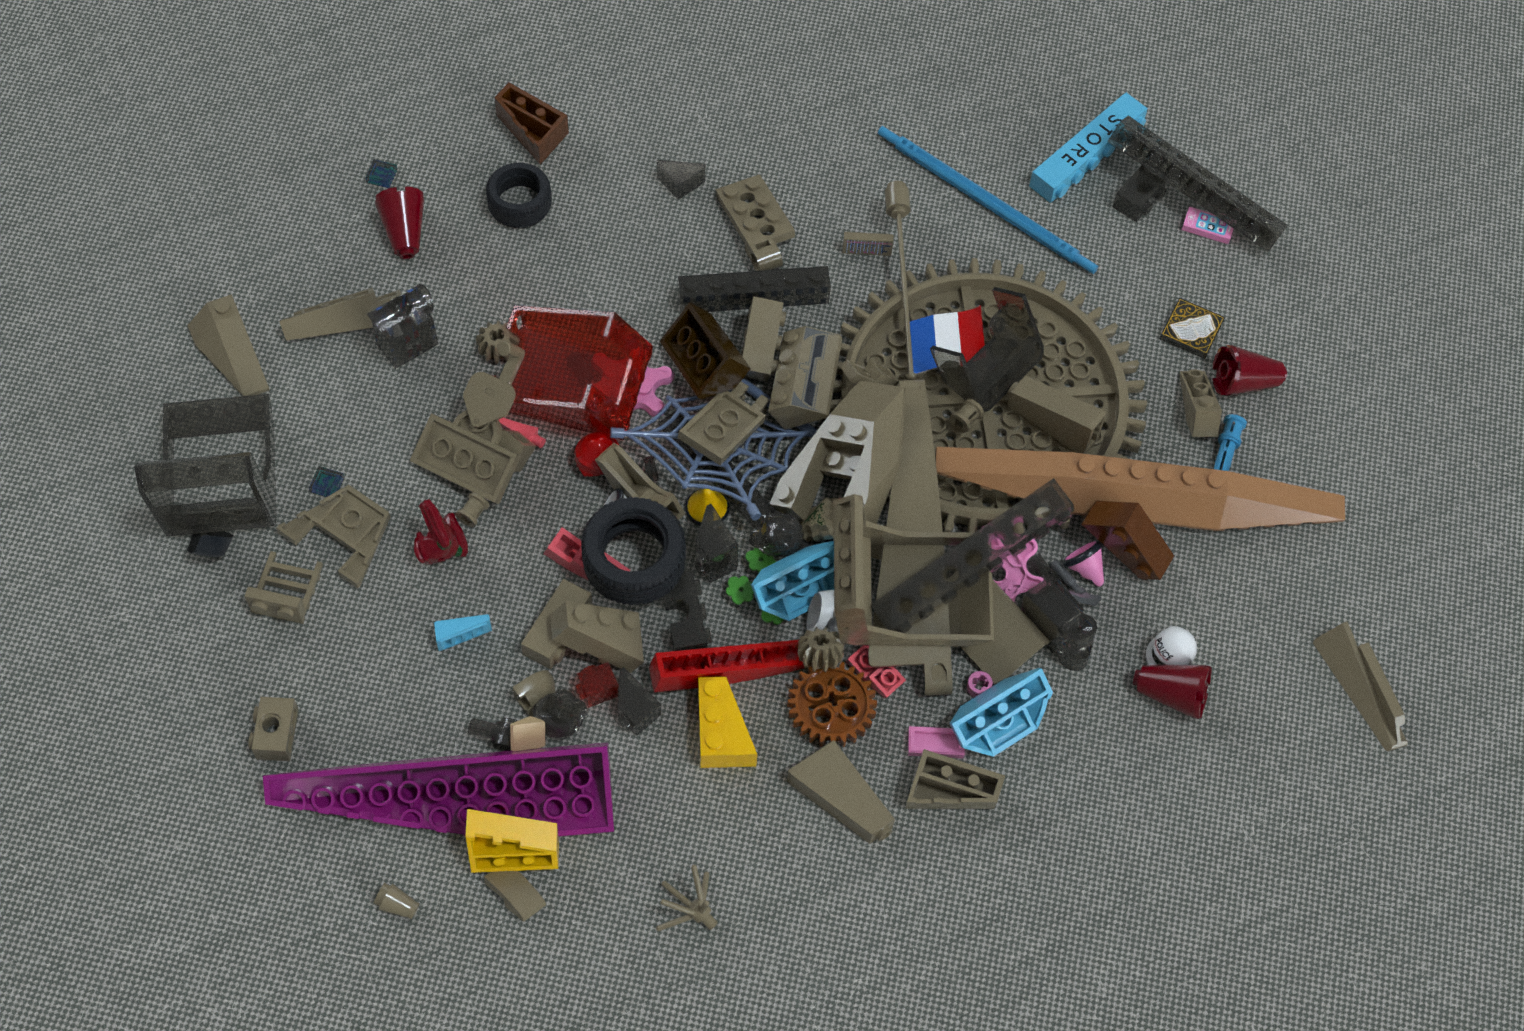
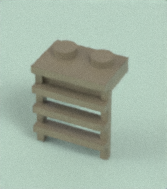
(282, 605)

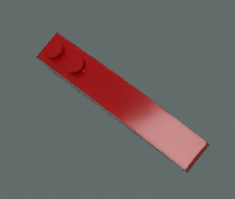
(737, 663)

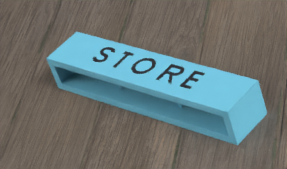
(1084, 150)

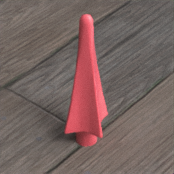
(528, 431)

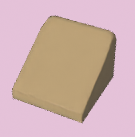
(527, 734)

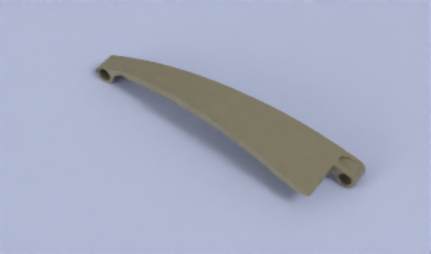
(915, 508)

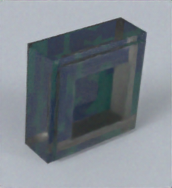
(381, 173)
(326, 481)

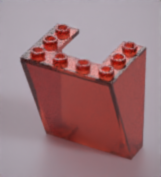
(578, 367)

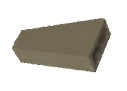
(1057, 413)
(841, 791)

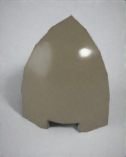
(532, 689)

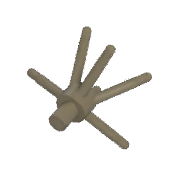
(696, 910)

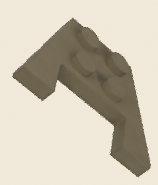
(350, 521)

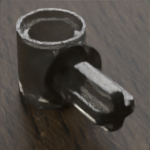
(497, 733)

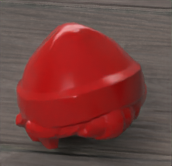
(589, 449)

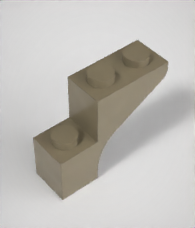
(628, 476)

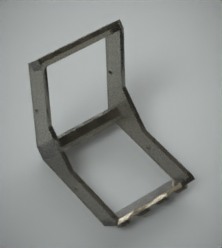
(202, 418)

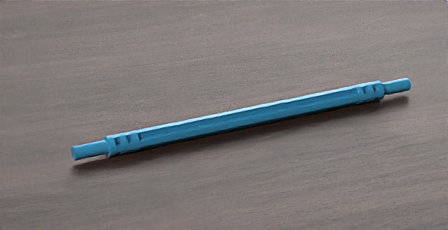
(988, 200)

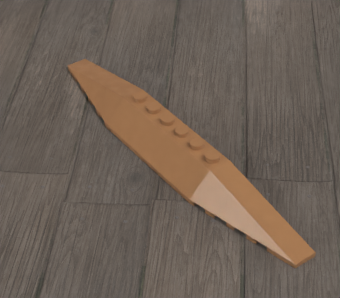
(1165, 491)

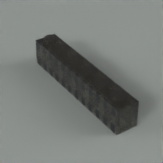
(737, 289)

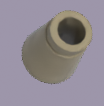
(395, 901)

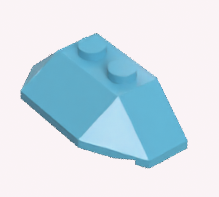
(791, 583)
(1002, 713)

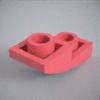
(883, 679)

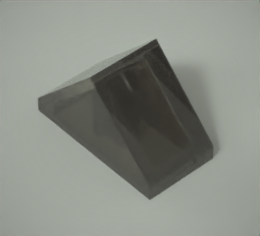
(681, 177)

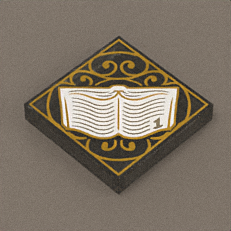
(1192, 328)

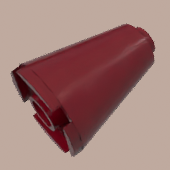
(402, 219)
(1245, 371)
(1176, 686)

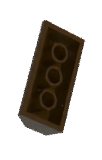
(704, 353)

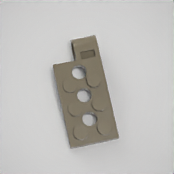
(759, 247)

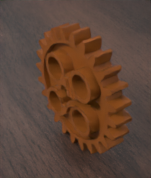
(839, 725)

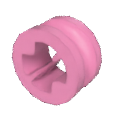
(974, 678)

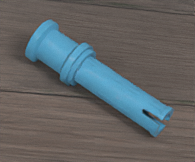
(1229, 440)

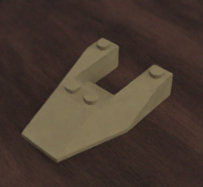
(854, 443)

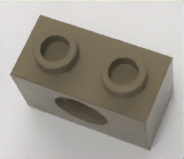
(275, 744)

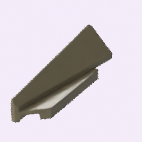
(335, 316)
(1364, 683)

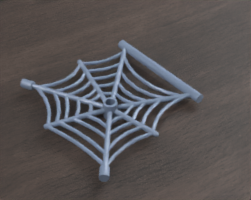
(806, 430)

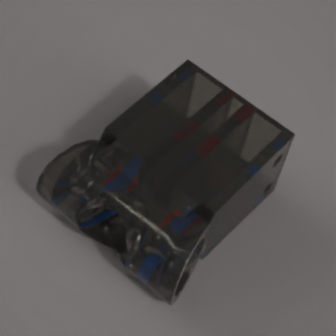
(405, 326)
(1061, 621)

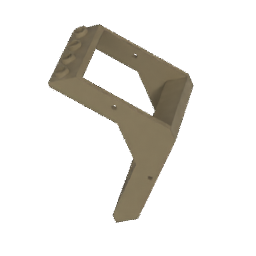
(853, 583)

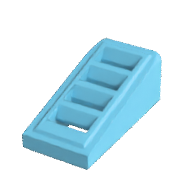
(458, 630)

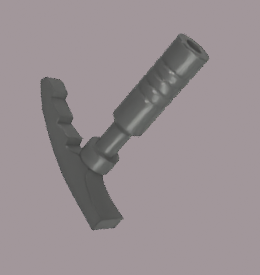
(1080, 593)

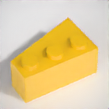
(722, 727)
(510, 843)

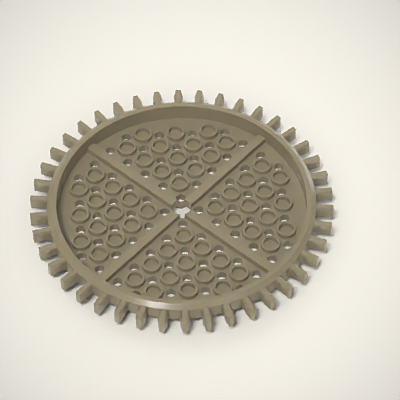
(1056, 321)

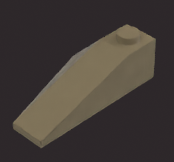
(225, 342)

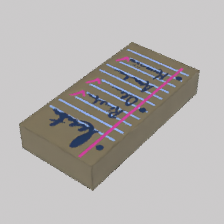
(867, 243)

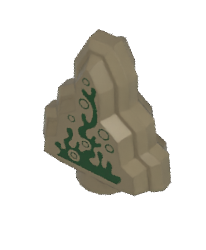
(819, 522)

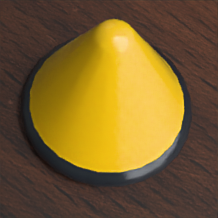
(699, 499)

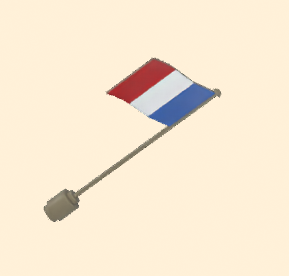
(951, 331)

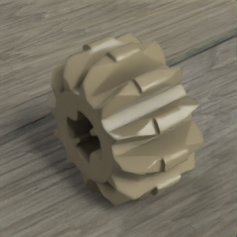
(490, 337)
(820, 649)

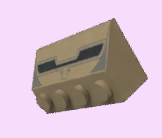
(804, 376)

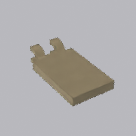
(724, 424)

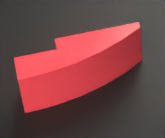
(567, 552)

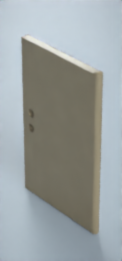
(1014, 636)

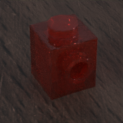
(596, 684)

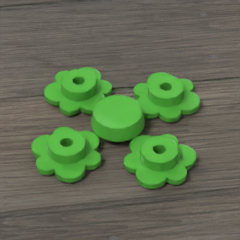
(743, 583)

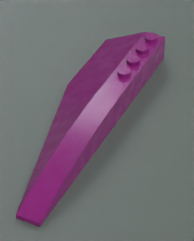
(433, 793)

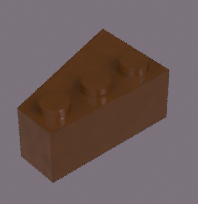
(531, 121)
(1130, 537)

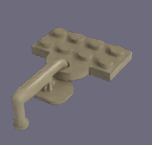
(472, 454)

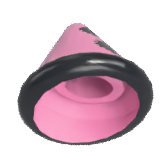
(1087, 562)

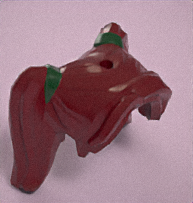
(443, 539)

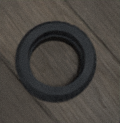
(518, 175)

